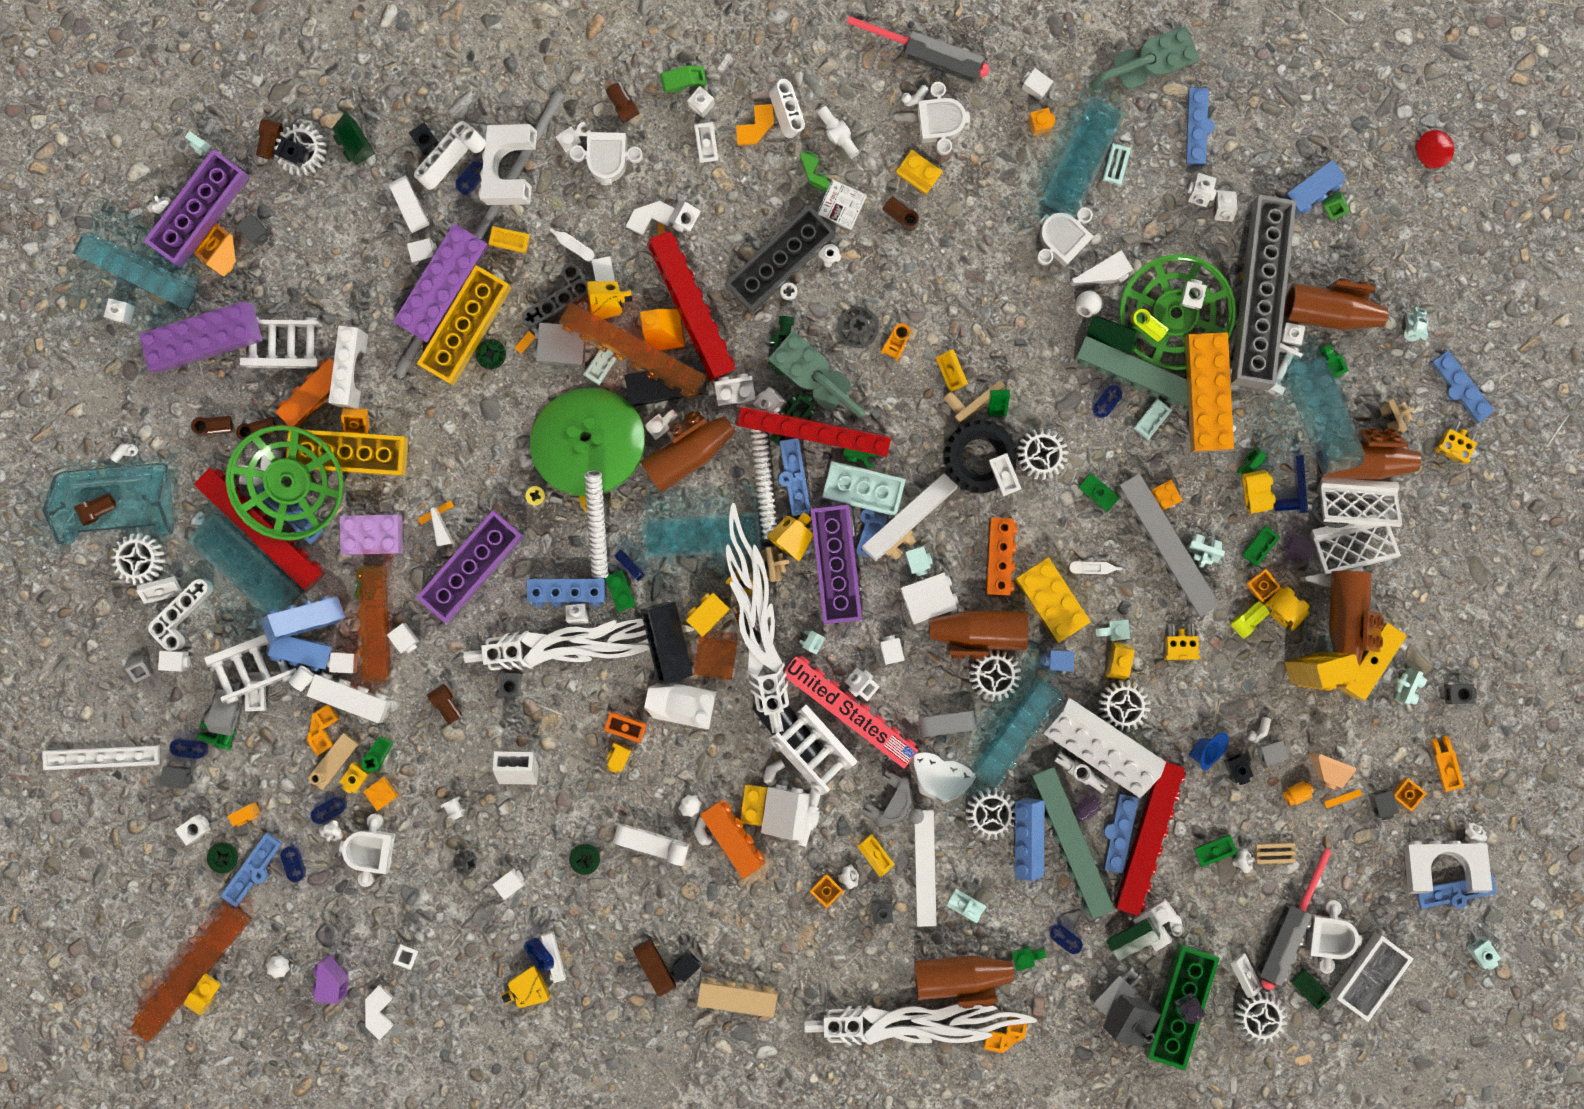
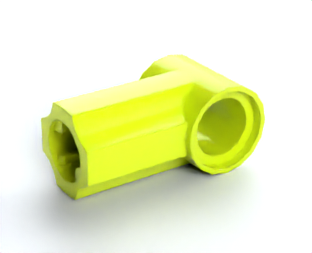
(1150, 325)
(1245, 623)

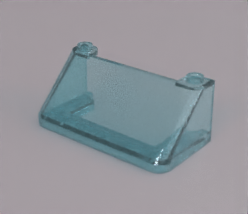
(139, 490)

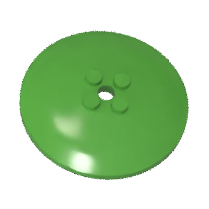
(614, 444)

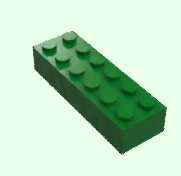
(1193, 973)

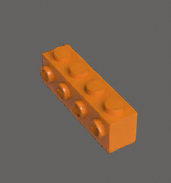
(308, 397)
(1000, 556)
(733, 838)

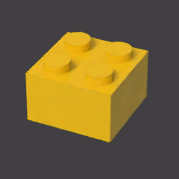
(707, 614)

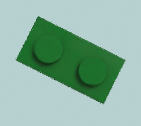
(620, 591)
(1215, 850)

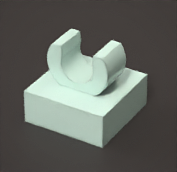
(813, 642)

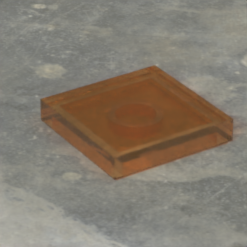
(715, 658)

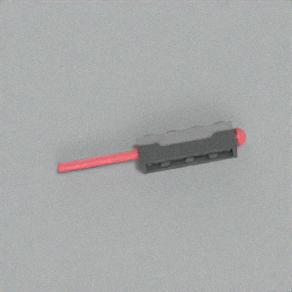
(933, 52)
(1289, 935)

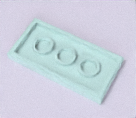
(863, 488)

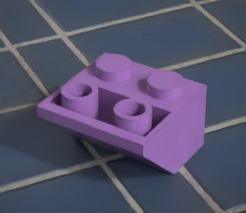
(330, 982)

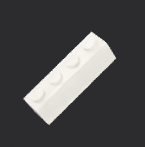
(349, 698)

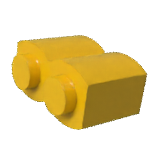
(1258, 491)

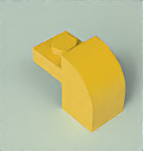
(202, 995)

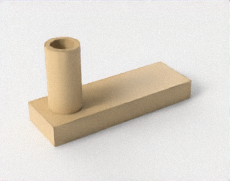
(965, 413)
(333, 761)

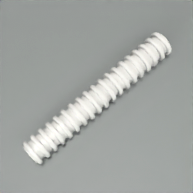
(764, 482)
(596, 524)

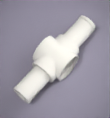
(838, 132)
(1072, 767)
(812, 817)

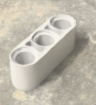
(788, 100)
(409, 204)

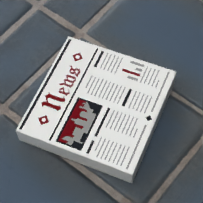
(841, 205)

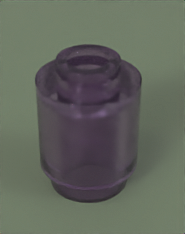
(1087, 807)

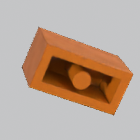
(625, 727)

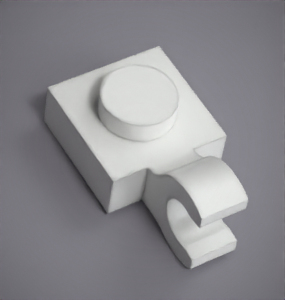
(659, 425)

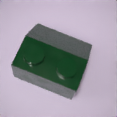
(352, 139)

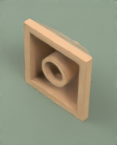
(1330, 770)

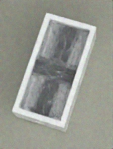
(1371, 976)

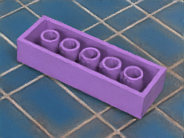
(196, 208)
(440, 283)
(200, 337)
(836, 564)
(470, 567)

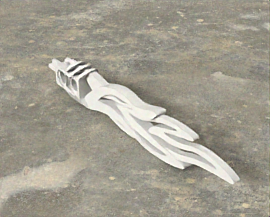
(540, 642)
(757, 656)
(933, 1030)

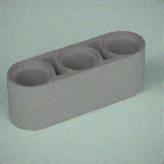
(947, 723)

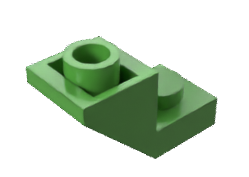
(683, 77)
(810, 164)

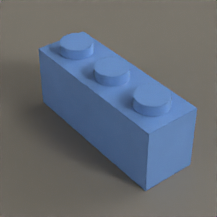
(1316, 187)
(299, 652)
(1057, 660)

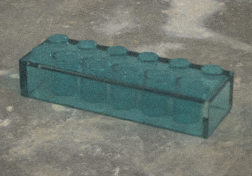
(1082, 157)
(136, 270)
(1324, 415)
(697, 535)
(244, 564)
(1016, 732)

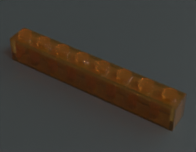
(632, 350)
(186, 977)

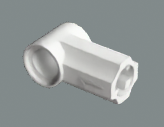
(302, 678)

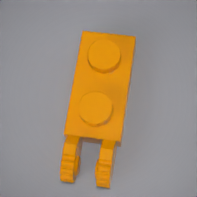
(1447, 765)

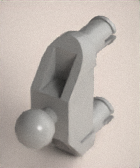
(899, 805)

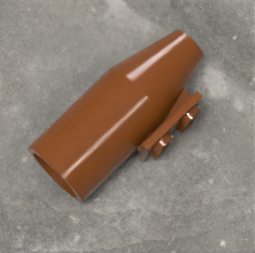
(1337, 306)
(690, 447)
(1382, 457)
(1351, 622)
(977, 631)
(966, 978)

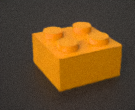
(355, 420)
(1166, 495)
(1262, 585)
(380, 793)
(1408, 794)
(241, 816)
(826, 890)

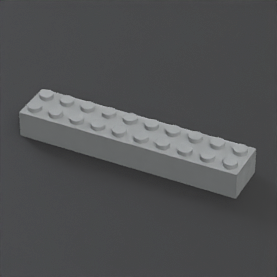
(1263, 293)

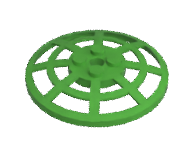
(1170, 299)
(275, 487)

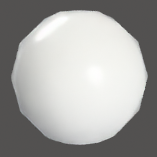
(1088, 303)

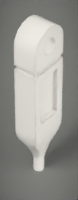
(574, 245)
(1092, 567)

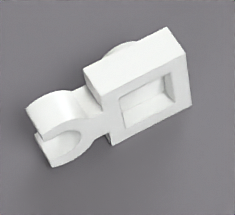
(571, 138)

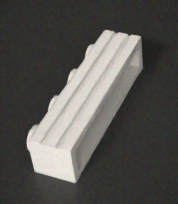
(557, 972)

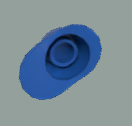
(1209, 750)

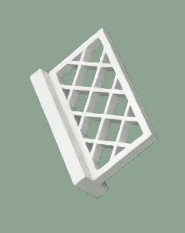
(1358, 490)
(1328, 534)

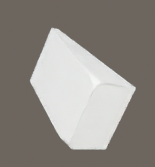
(706, 142)
(440, 530)

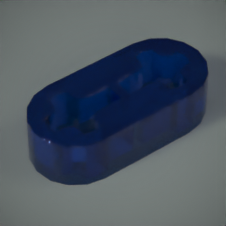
(466, 175)
(1110, 404)
(630, 566)
(189, 744)
(326, 806)
(297, 862)
(1068, 935)
(539, 955)

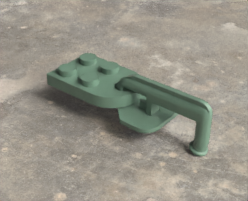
(1167, 52)
(798, 362)

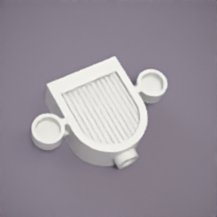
(941, 119)
(606, 155)
(1063, 236)
(369, 850)
(1331, 937)

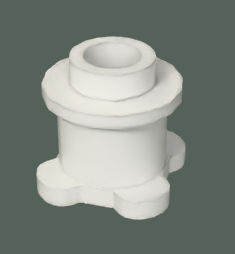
(829, 260)
(453, 808)

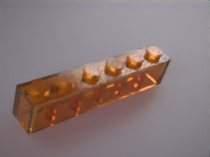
(374, 622)

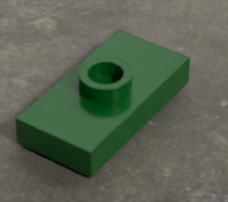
(998, 403)
(1098, 492)
(1260, 546)

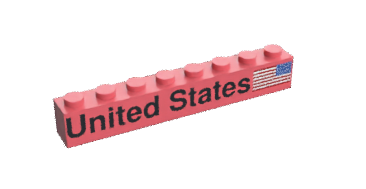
(850, 712)

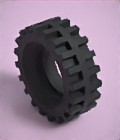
(960, 438)

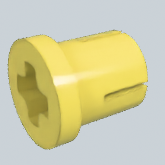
(534, 489)

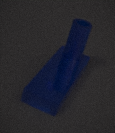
(1300, 502)

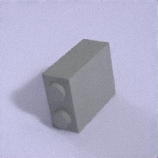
(558, 346)

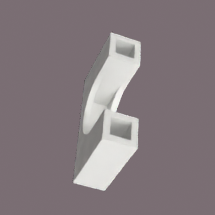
(499, 142)
(348, 345)
(1472, 856)

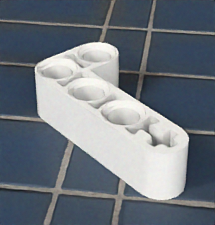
(448, 153)
(183, 611)
(651, 843)

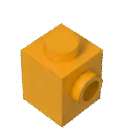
(1041, 121)

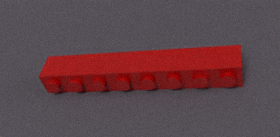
(690, 305)
(812, 430)
(282, 552)
(1148, 840)

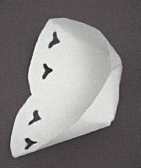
(938, 780)

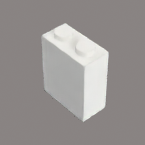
(929, 598)
(515, 768)
(785, 812)

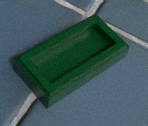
(1310, 988)

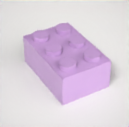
(371, 535)

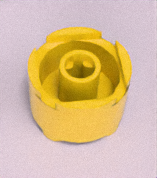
(1287, 608)

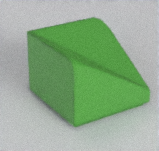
(1336, 205)

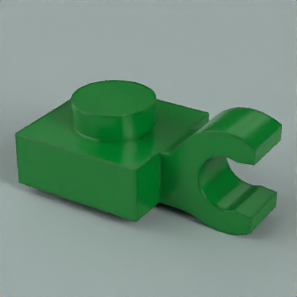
(1335, 362)
(853, 456)
(1252, 460)
(1024, 958)

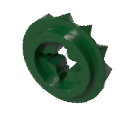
(498, 357)
(214, 855)
(581, 867)

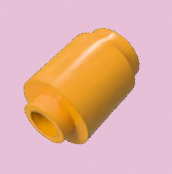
(1298, 793)

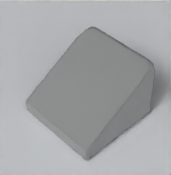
(138, 668)

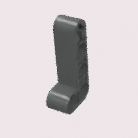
(554, 299)

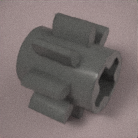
(464, 862)

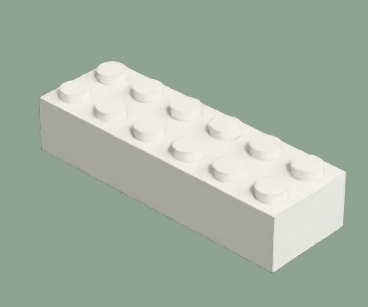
(1105, 748)

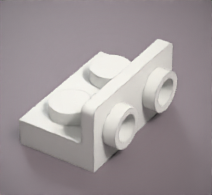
(734, 390)

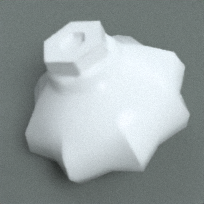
(159, 205)
(689, 805)
(331, 831)
(1475, 832)
(1244, 861)
(849, 877)
(277, 966)

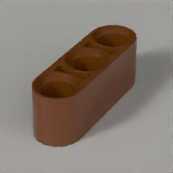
(654, 967)

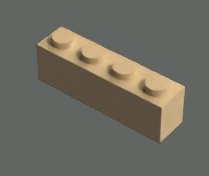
(737, 998)

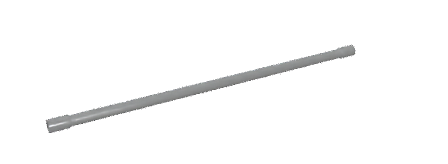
(552, 106)

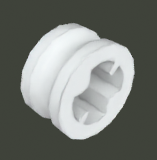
(784, 288)

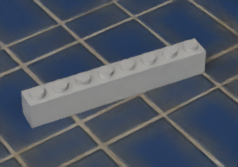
(1167, 545)

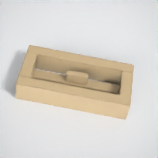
(1291, 852)

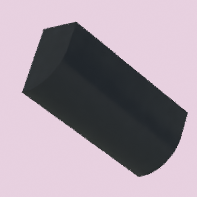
(645, 390)
(666, 642)
(788, 719)

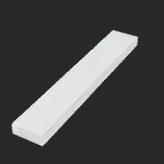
(909, 517)
(101, 757)
(925, 870)

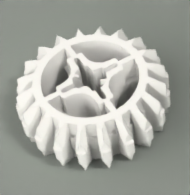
(316, 148)
(1039, 445)
(137, 566)
(995, 666)
(1124, 697)
(984, 820)
(1259, 1033)

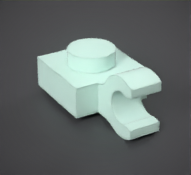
(199, 145)
(1116, 630)

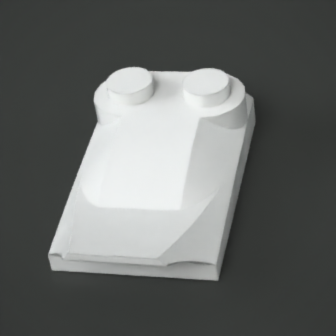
(681, 704)

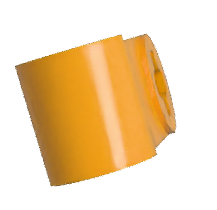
(896, 343)

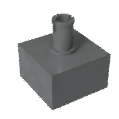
(1132, 1021)

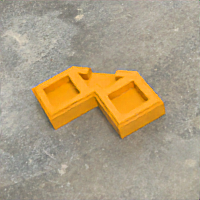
(753, 133)
(317, 736)
(1003, 1040)

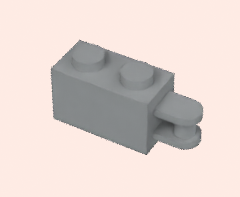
(223, 716)
(1109, 994)

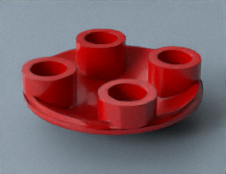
(1435, 149)

